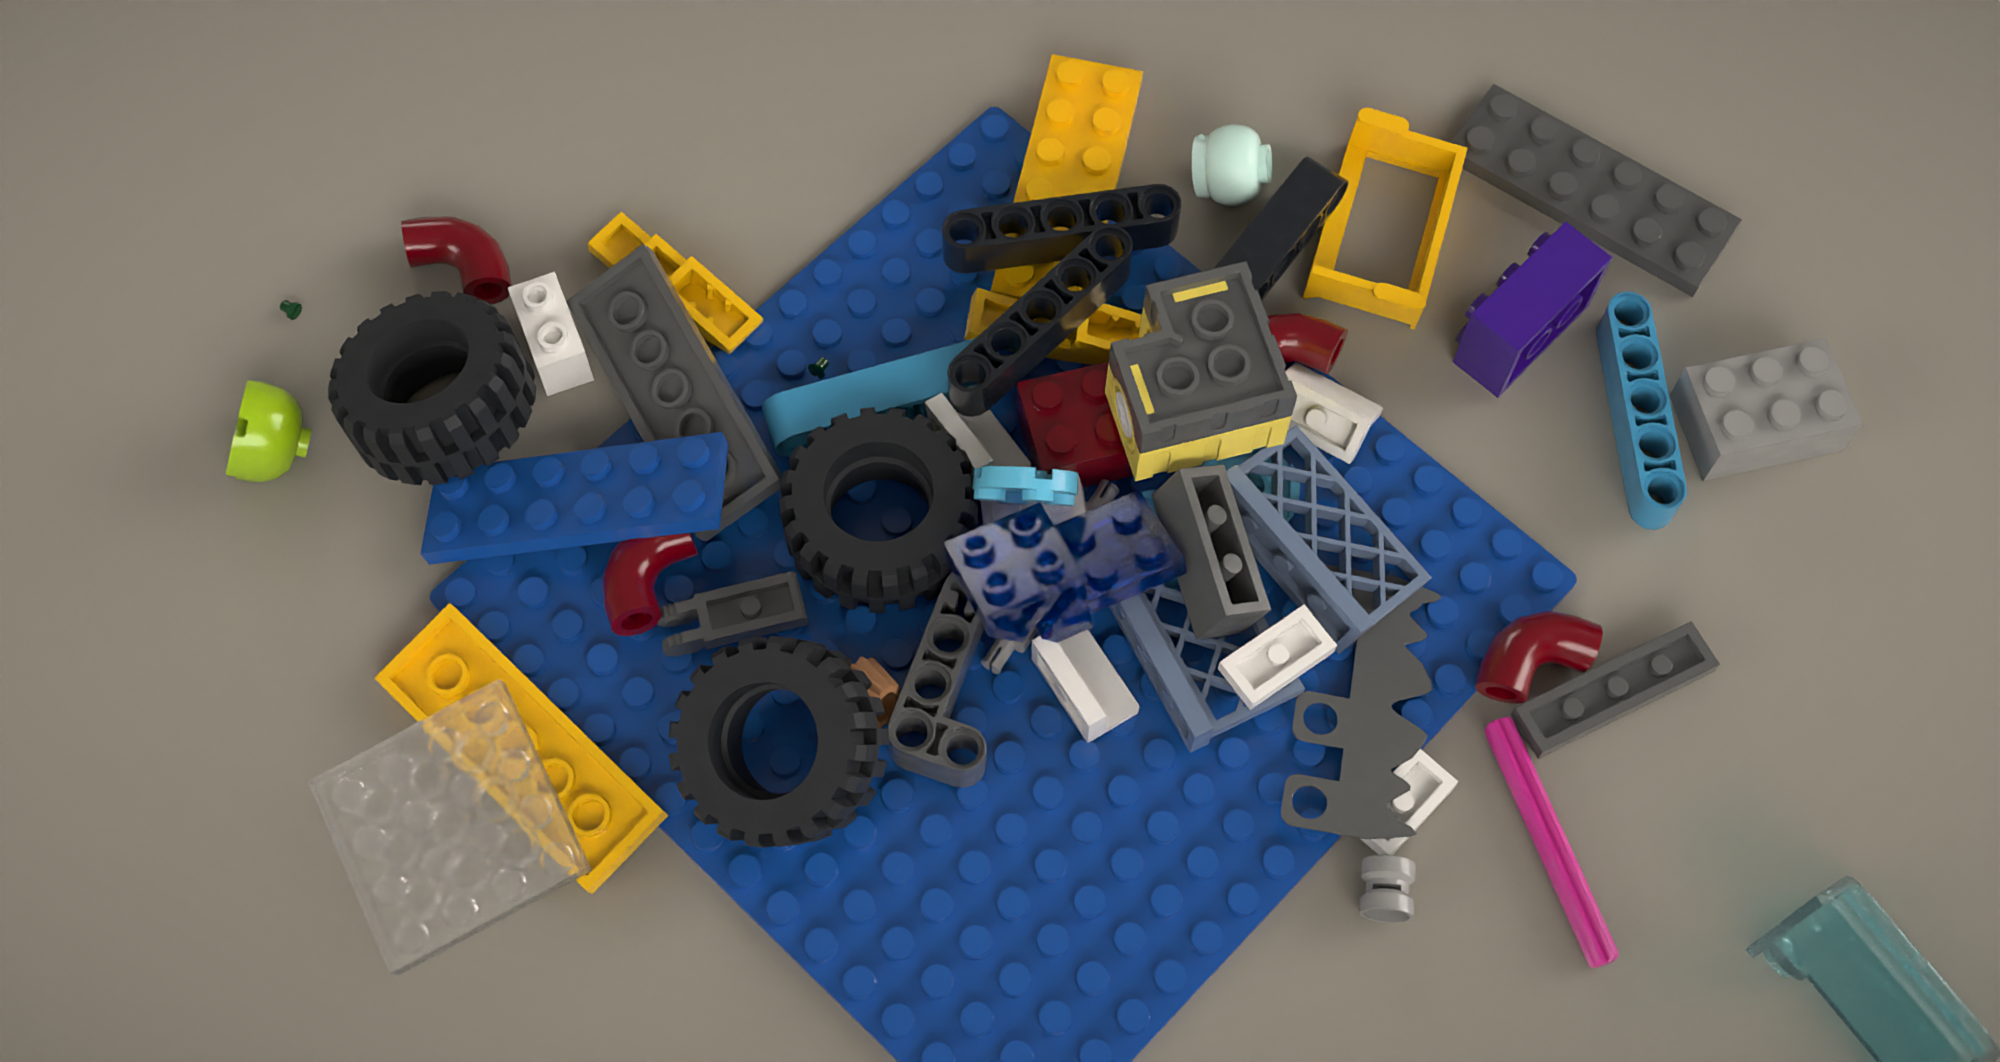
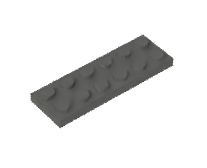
(1595, 190)
(671, 375)

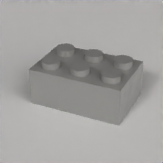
(1765, 409)

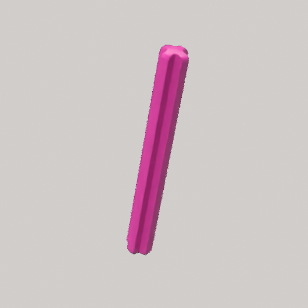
(1551, 843)

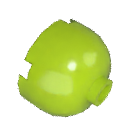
(267, 434)

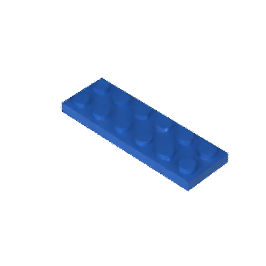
(578, 499)

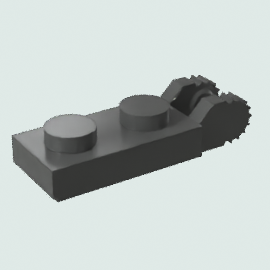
(735, 614)

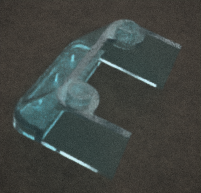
(1875, 979)

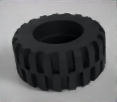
(453, 428)
(865, 451)
(712, 733)

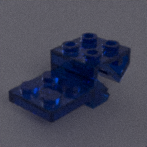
(1055, 576)

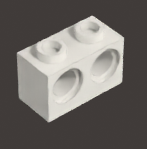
(551, 333)

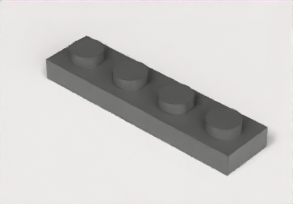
(1614, 689)

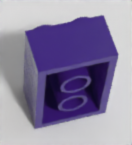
(1530, 307)

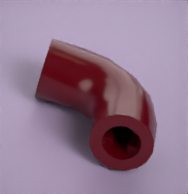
(465, 247)
(1308, 339)
(632, 576)
(1529, 643)

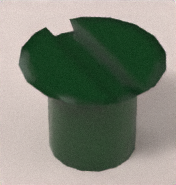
(291, 309)
(819, 367)

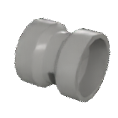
(1387, 889)

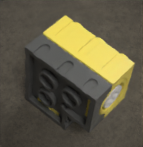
(1200, 375)

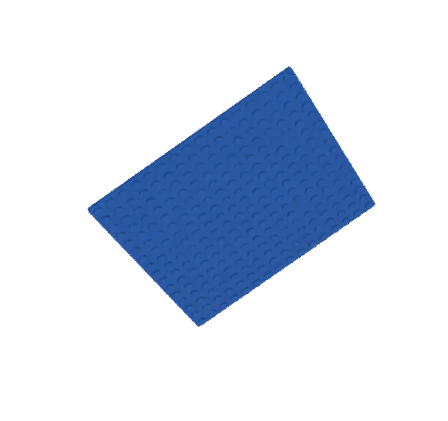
(1078, 878)

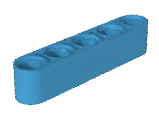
(894, 384)
(1632, 428)

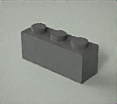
(1222, 576)

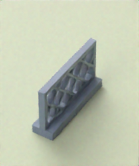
(1293, 556)
(1174, 680)

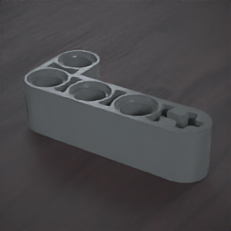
(932, 715)

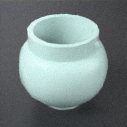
(1230, 165)

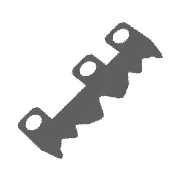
(1367, 726)

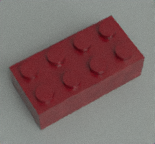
(1072, 425)

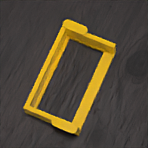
(1388, 140)

